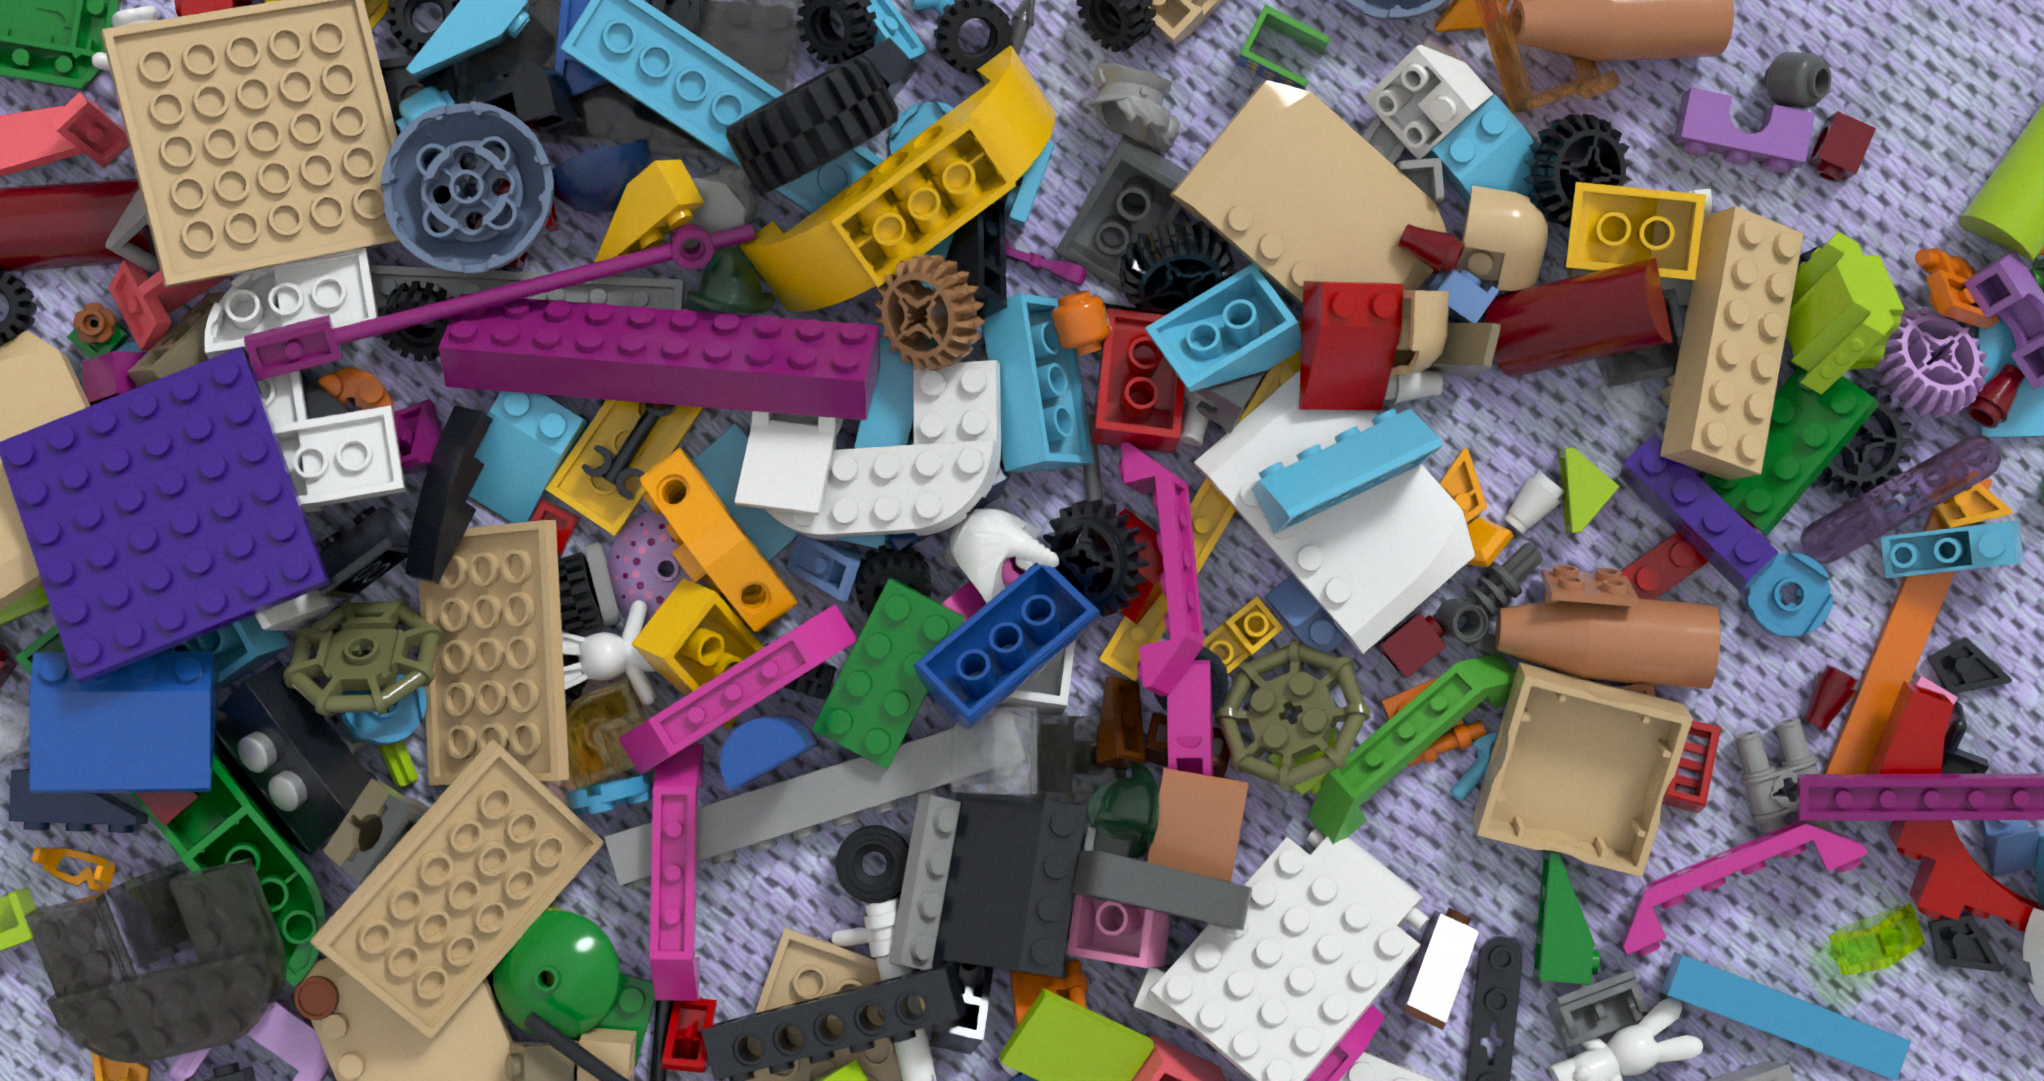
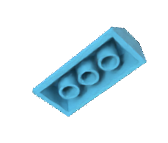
(1039, 389)
(1345, 468)

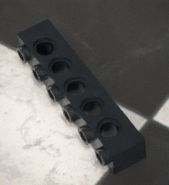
(728, 1039)

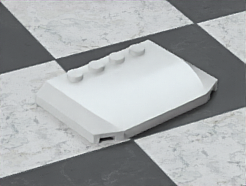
(1362, 557)

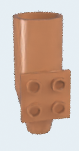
(1624, 28)
(1605, 633)

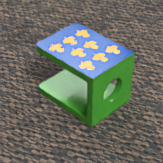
(1289, 28)

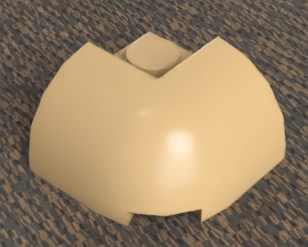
(1503, 238)
(1422, 331)

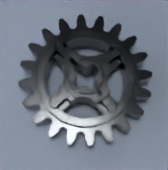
(1101, 551)

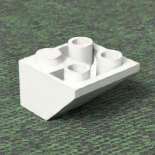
(1427, 98)

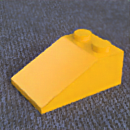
(1633, 225)
(694, 638)

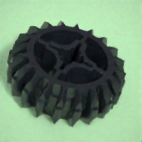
(1576, 143)
(1173, 266)
(1891, 440)

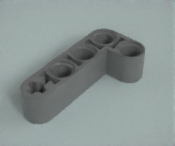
(1161, 889)

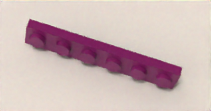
(1920, 796)

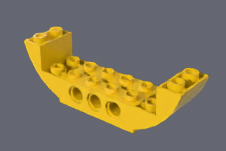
(911, 195)

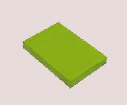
(1073, 1044)

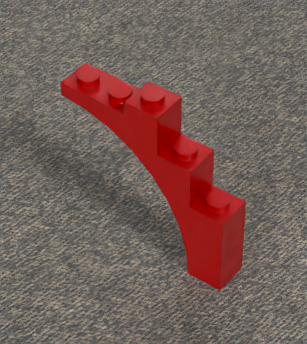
(1947, 872)

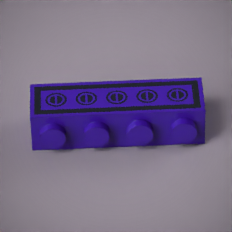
(1698, 515)

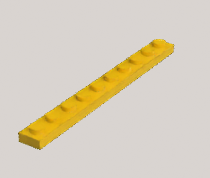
(1209, 518)

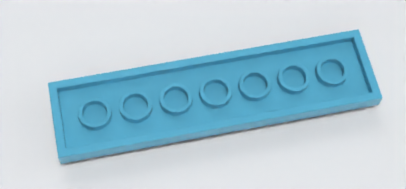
(692, 86)

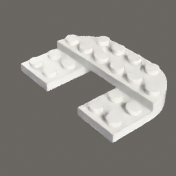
(327, 456)
(920, 484)

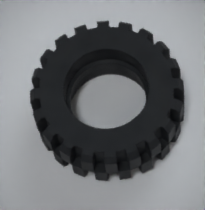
(812, 124)

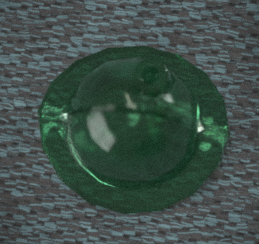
(729, 286)
(1127, 809)

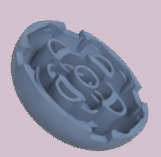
(424, 163)

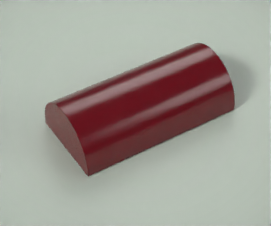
(64, 224)
(1580, 319)

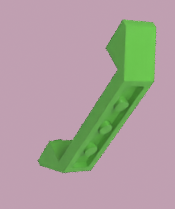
(1404, 738)

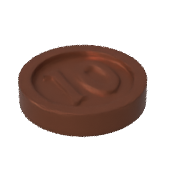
(316, 997)

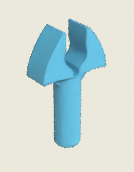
(1477, 769)

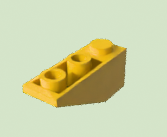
(650, 208)

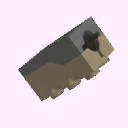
(372, 829)

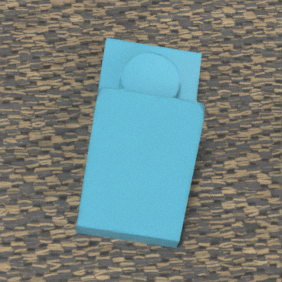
(1022, 199)

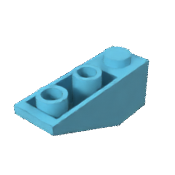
(1952, 549)

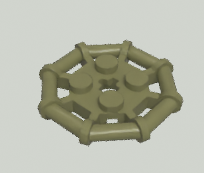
(364, 628)
(1274, 700)

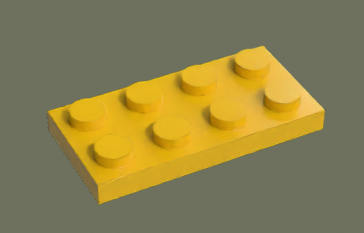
(610, 428)

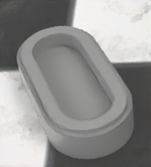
(602, 584)

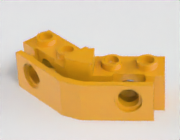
(714, 543)

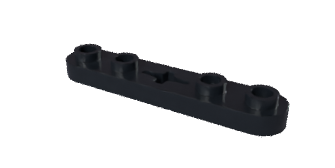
(1494, 999)

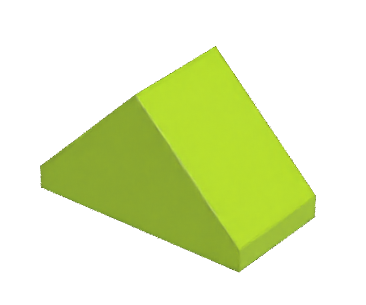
(1584, 489)

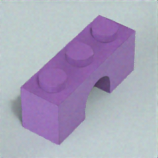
(1707, 126)
(2013, 294)

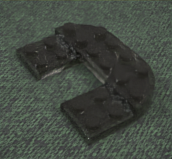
(175, 1007)

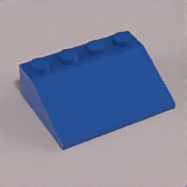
(124, 730)

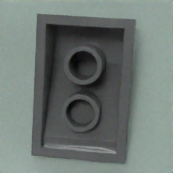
(1123, 202)

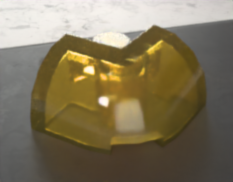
(594, 730)

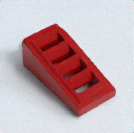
(1696, 802)

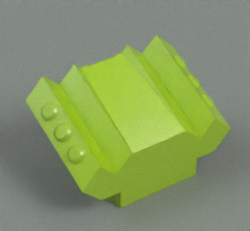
(1841, 312)

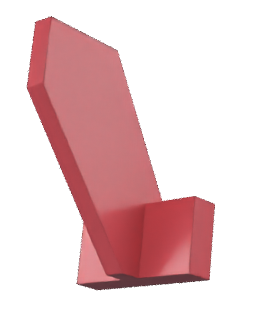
(59, 133)
(147, 302)

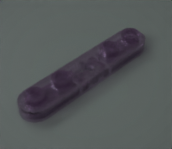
(1936, 480)

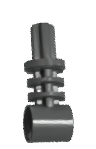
(1481, 602)

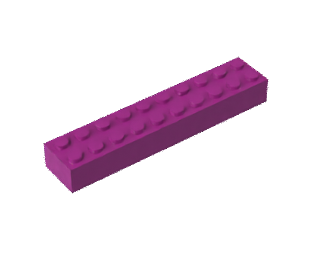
(665, 357)

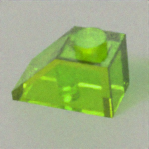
(1876, 940)

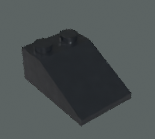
(363, 552)

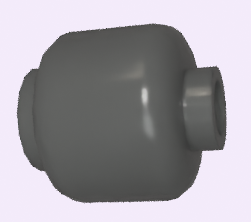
(1797, 79)

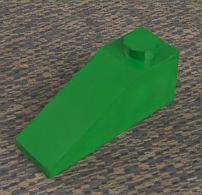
(1563, 938)

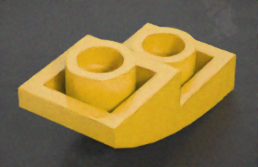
(1243, 633)

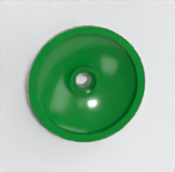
(583, 971)

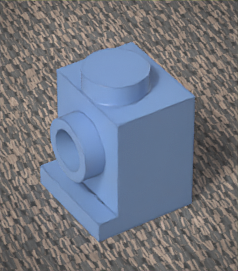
(1466, 297)

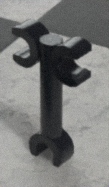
(616, 469)

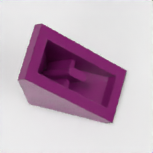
(108, 376)
(417, 435)

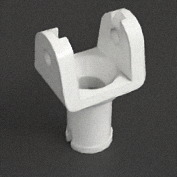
(1194, 423)

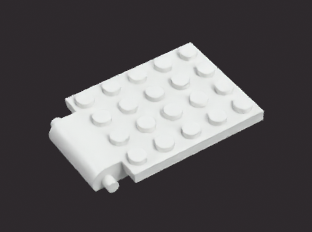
(1305, 968)

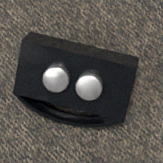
(289, 759)

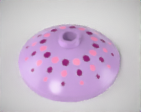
(637, 560)

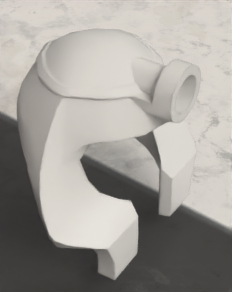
(989, 538)

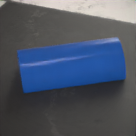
(1005, 644)
(762, 747)

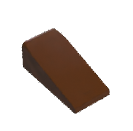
(1120, 726)

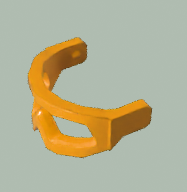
(51, 856)

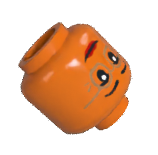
(1081, 322)

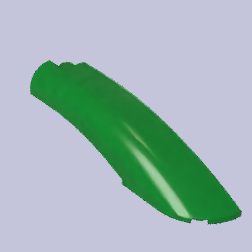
(230, 828)

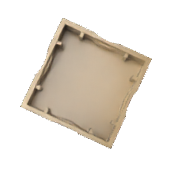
(1581, 769)

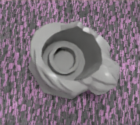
(1132, 104)
(727, 200)

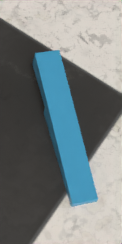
(1785, 1016)

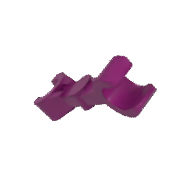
(1065, 271)

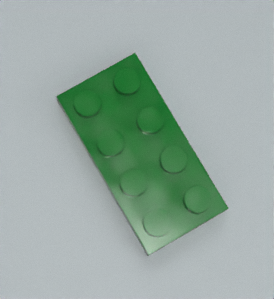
(1800, 444)
(878, 684)

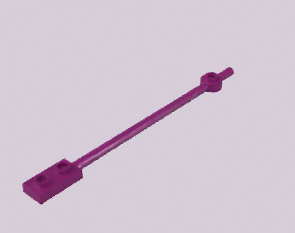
(318, 342)

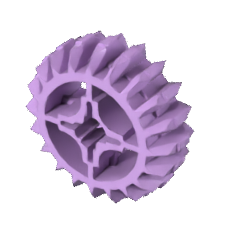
(1946, 383)

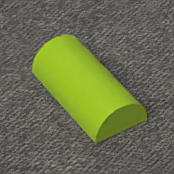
(2012, 199)

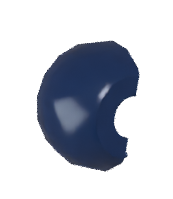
(599, 176)

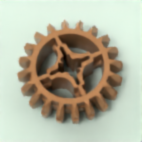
(945, 315)

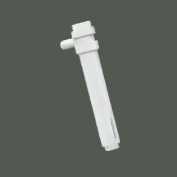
(913, 1054)

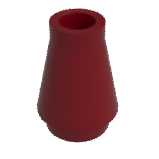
(1433, 248)
(1997, 397)
(1829, 696)

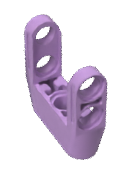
(282, 1033)

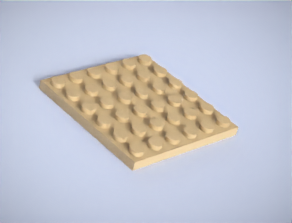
(255, 134)

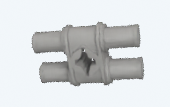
(1765, 779)

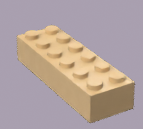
(1732, 344)

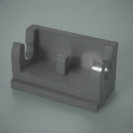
(1231, 399)
(1597, 1009)

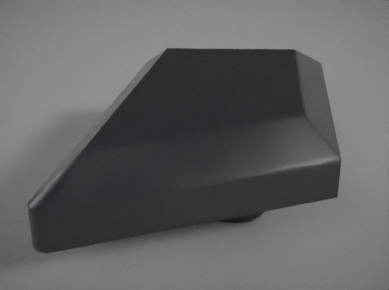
(1966, 668)
(1962, 944)

